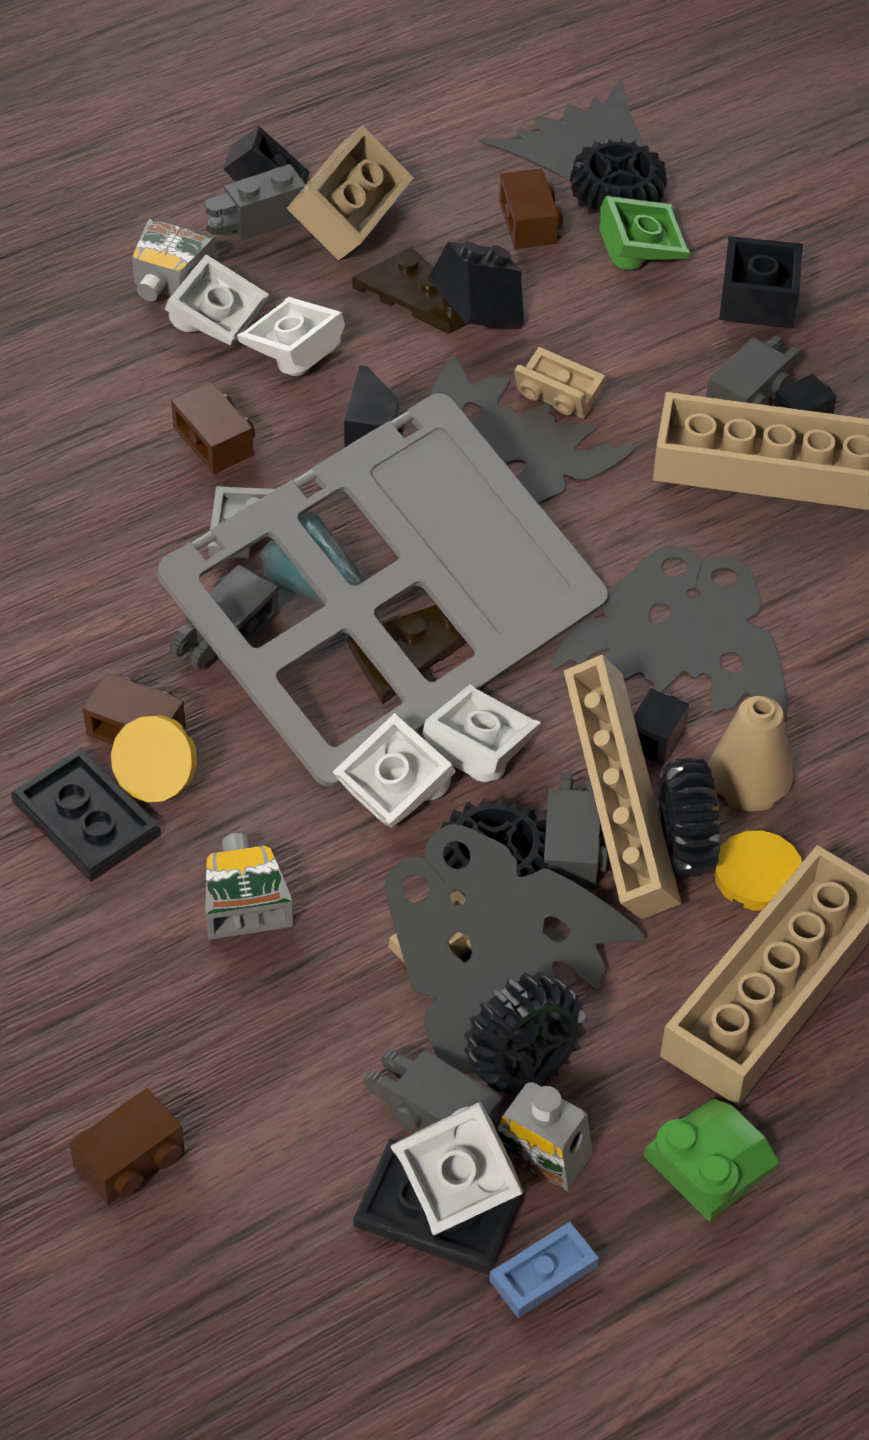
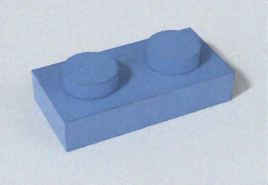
(543, 1269)

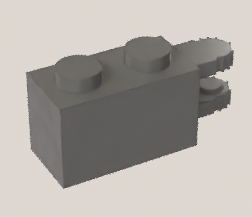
(255, 204)
(754, 372)
(245, 600)
(574, 834)
(428, 1090)

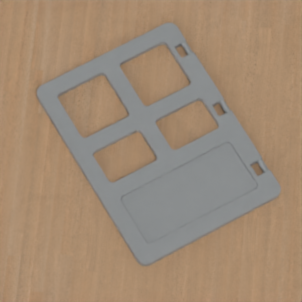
(458, 533)

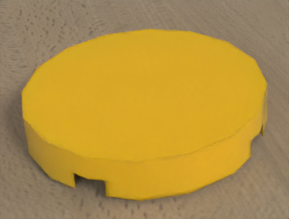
(153, 758)
(755, 867)

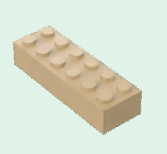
(763, 450)
(772, 977)

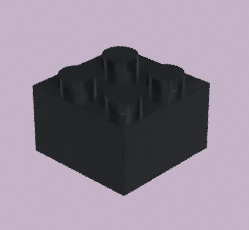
(761, 281)

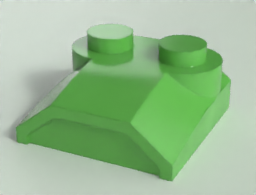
(640, 232)
(712, 1156)

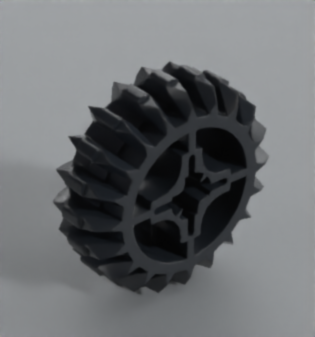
(617, 171)
(689, 816)
(505, 825)
(525, 1032)

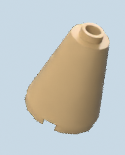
(753, 757)

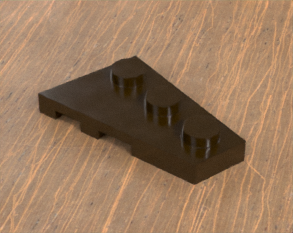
(405, 282)
(422, 636)

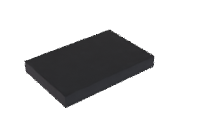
(85, 814)
(395, 1212)

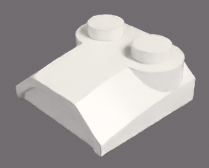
(215, 302)
(295, 335)
(478, 733)
(394, 772)
(458, 1167)

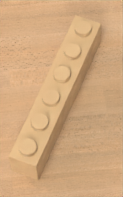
(622, 788)

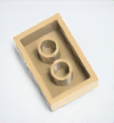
(350, 193)

